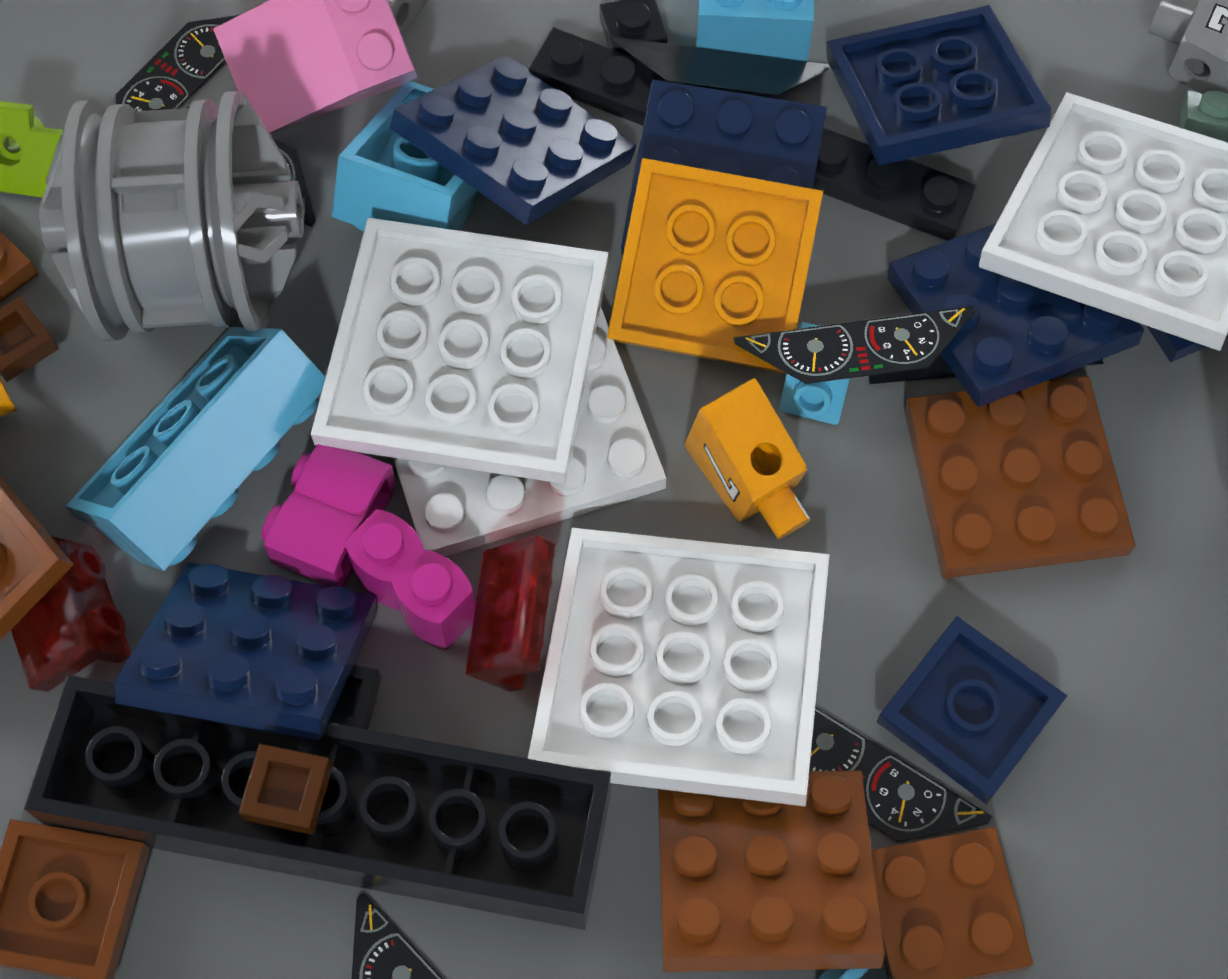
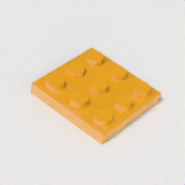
(712, 262)

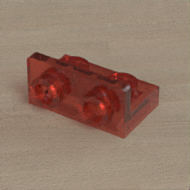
(511, 612)
(71, 623)

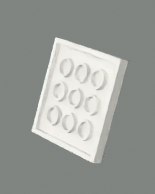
(1122, 220)
(463, 350)
(608, 465)
(684, 665)

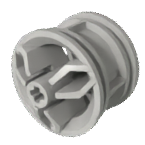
(170, 216)

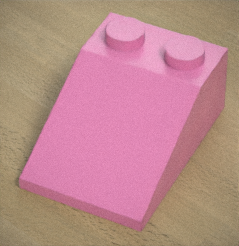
(313, 56)

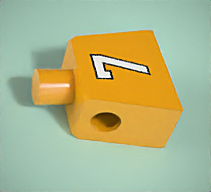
(749, 458)

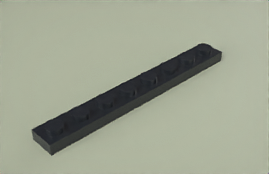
(845, 166)

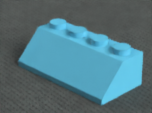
(200, 445)

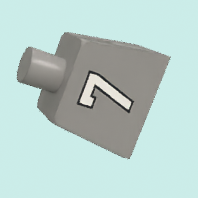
(1202, 42)

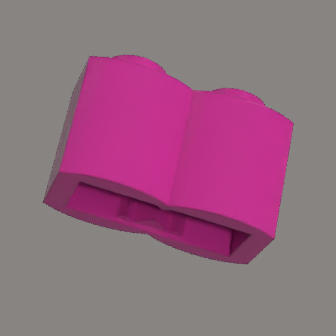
(329, 502)
(418, 582)

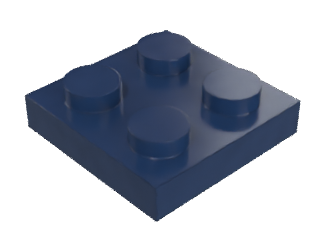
(971, 709)

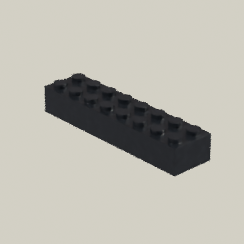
(392, 820)

